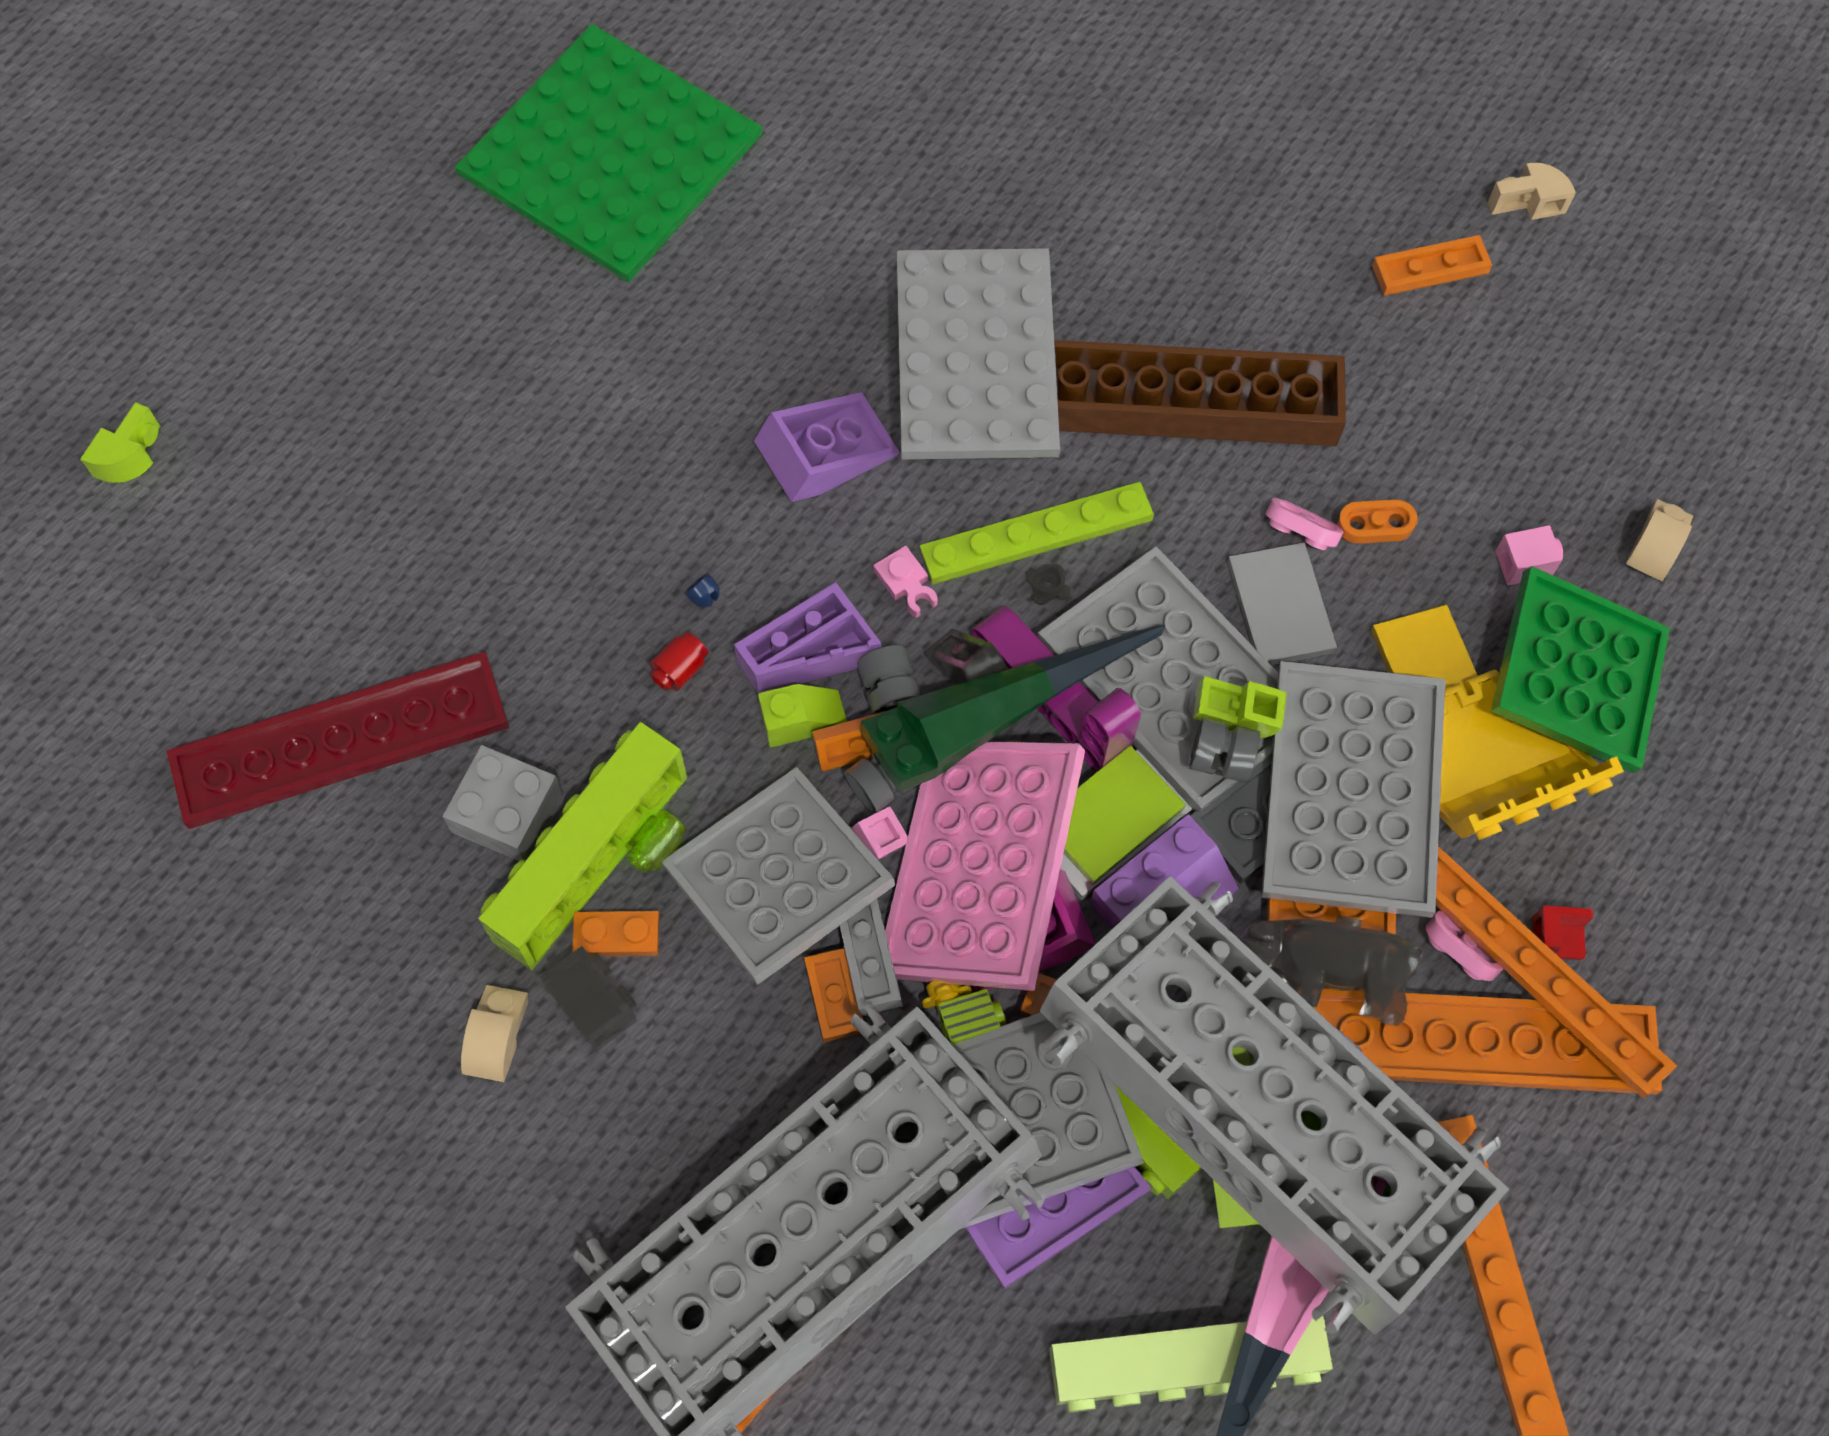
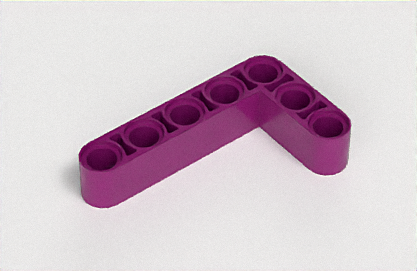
(1099, 727)

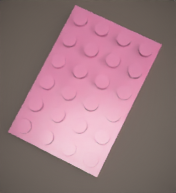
(984, 866)

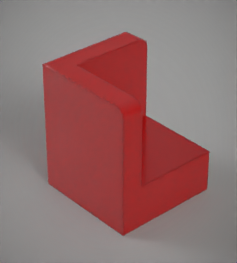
(1563, 930)

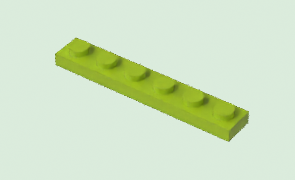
(1036, 533)

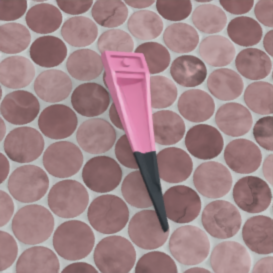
(1274, 1327)

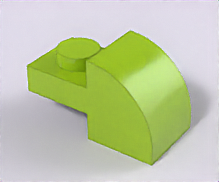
(123, 454)
(1248, 706)

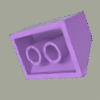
(1180, 852)

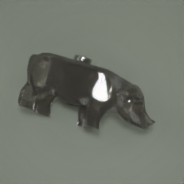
(1340, 958)

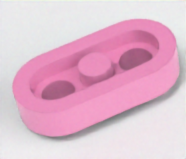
(1317, 530)
(1452, 940)

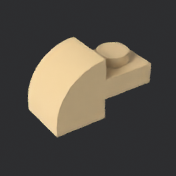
(1539, 189)
(1660, 540)
(492, 1033)

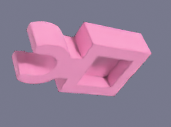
(904, 576)

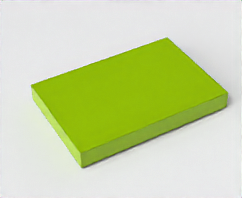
(1117, 814)

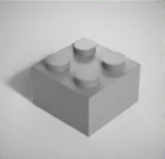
(502, 804)

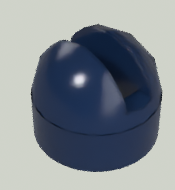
(703, 591)

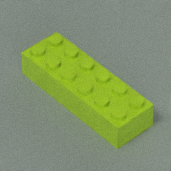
(583, 845)

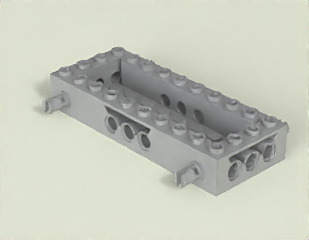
(1247, 1120)
(828, 1256)

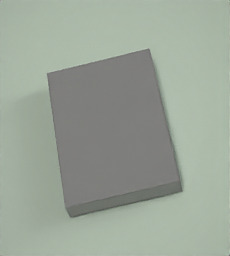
(1282, 604)

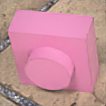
(881, 833)

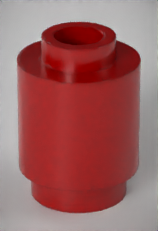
(678, 662)

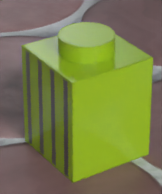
(969, 1016)

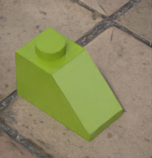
(798, 710)

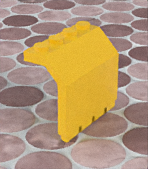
(1504, 769)

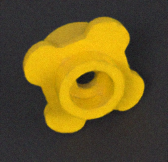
(942, 992)

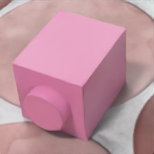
(1529, 548)

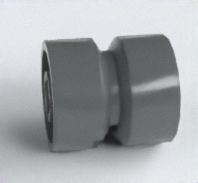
(888, 676)
(1224, 750)
(871, 784)

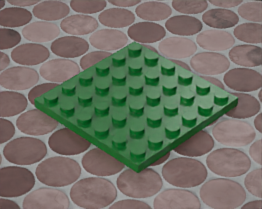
(609, 152)

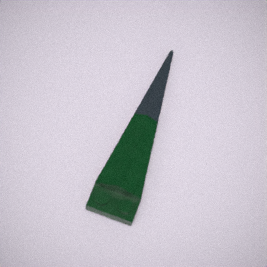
(946, 725)

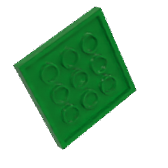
(1581, 669)

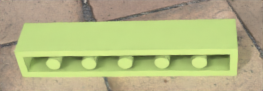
(1170, 1364)

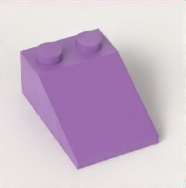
(823, 444)

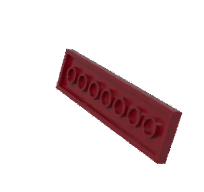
(336, 740)

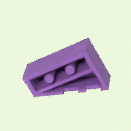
(806, 643)

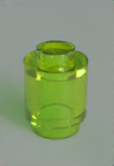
(655, 841)

